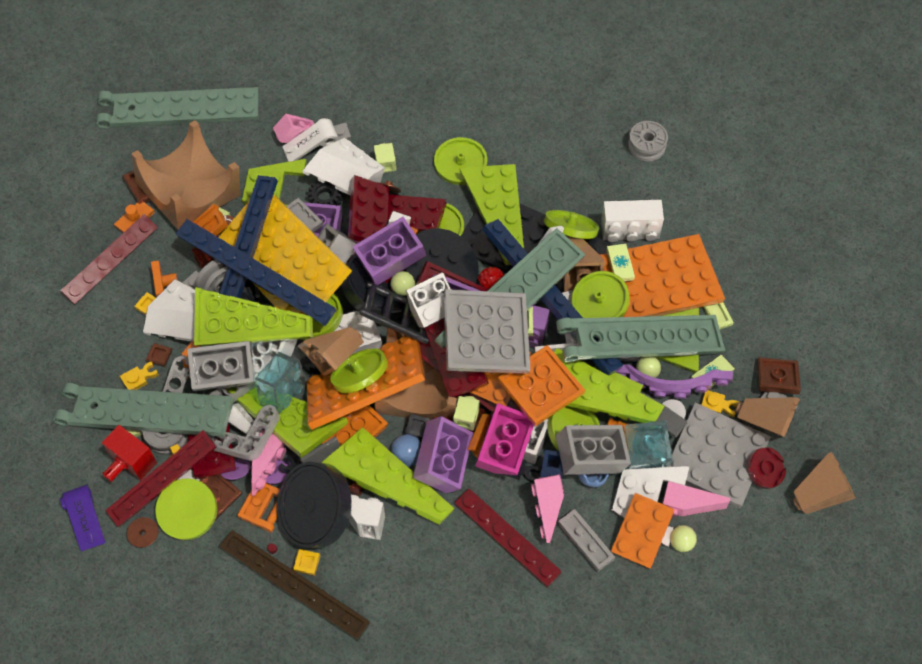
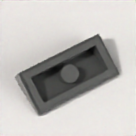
(322, 452)

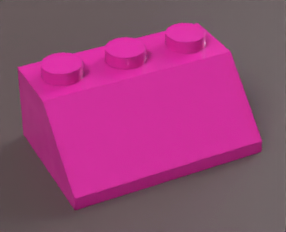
(505, 441)

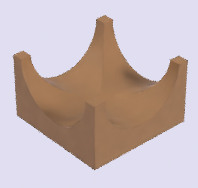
(186, 179)
(422, 399)

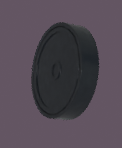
(448, 252)
(355, 291)
(314, 505)

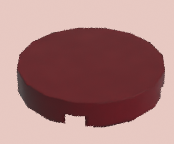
(766, 467)

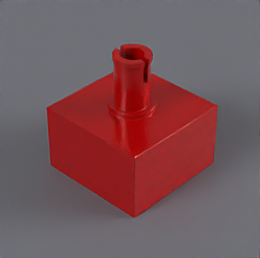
(127, 454)

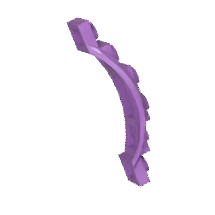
(677, 388)

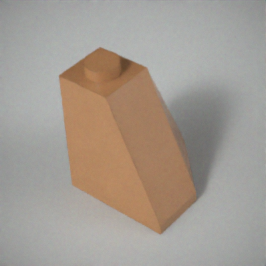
(590, 263)
(331, 349)
(768, 413)
(823, 487)

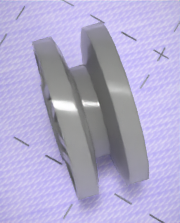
(647, 140)
(211, 276)
(161, 443)

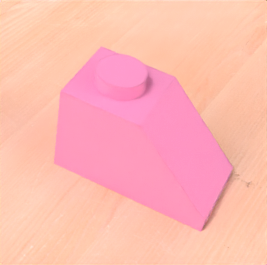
(290, 127)

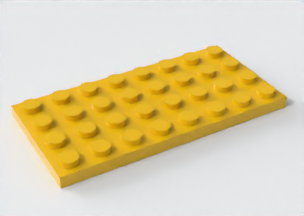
(293, 252)

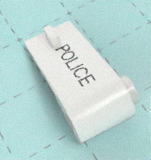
(320, 133)

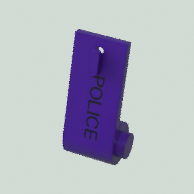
(83, 517)

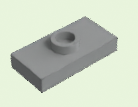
(305, 215)

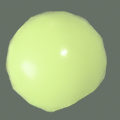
(401, 282)
(649, 366)
(683, 538)

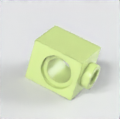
(385, 156)
(466, 412)

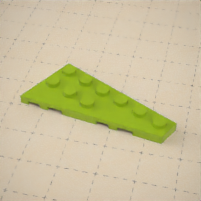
(496, 196)
(233, 320)
(609, 394)
(382, 473)

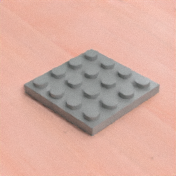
(486, 331)
(717, 453)

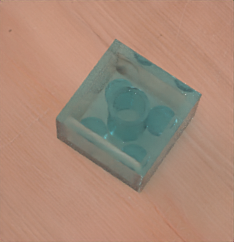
(279, 382)
(648, 445)

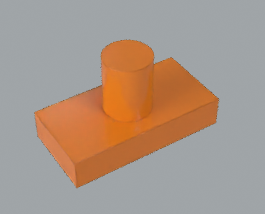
(132, 214)
(160, 280)

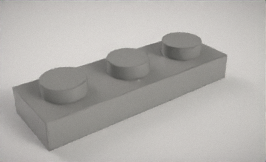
(586, 540)

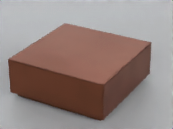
(159, 355)

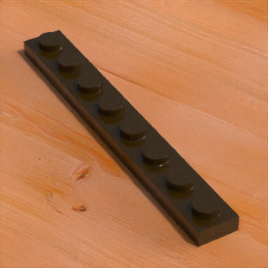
(295, 585)

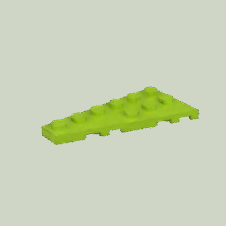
(293, 423)

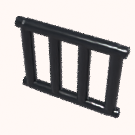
(384, 320)

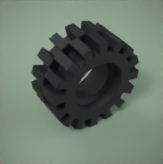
(319, 187)

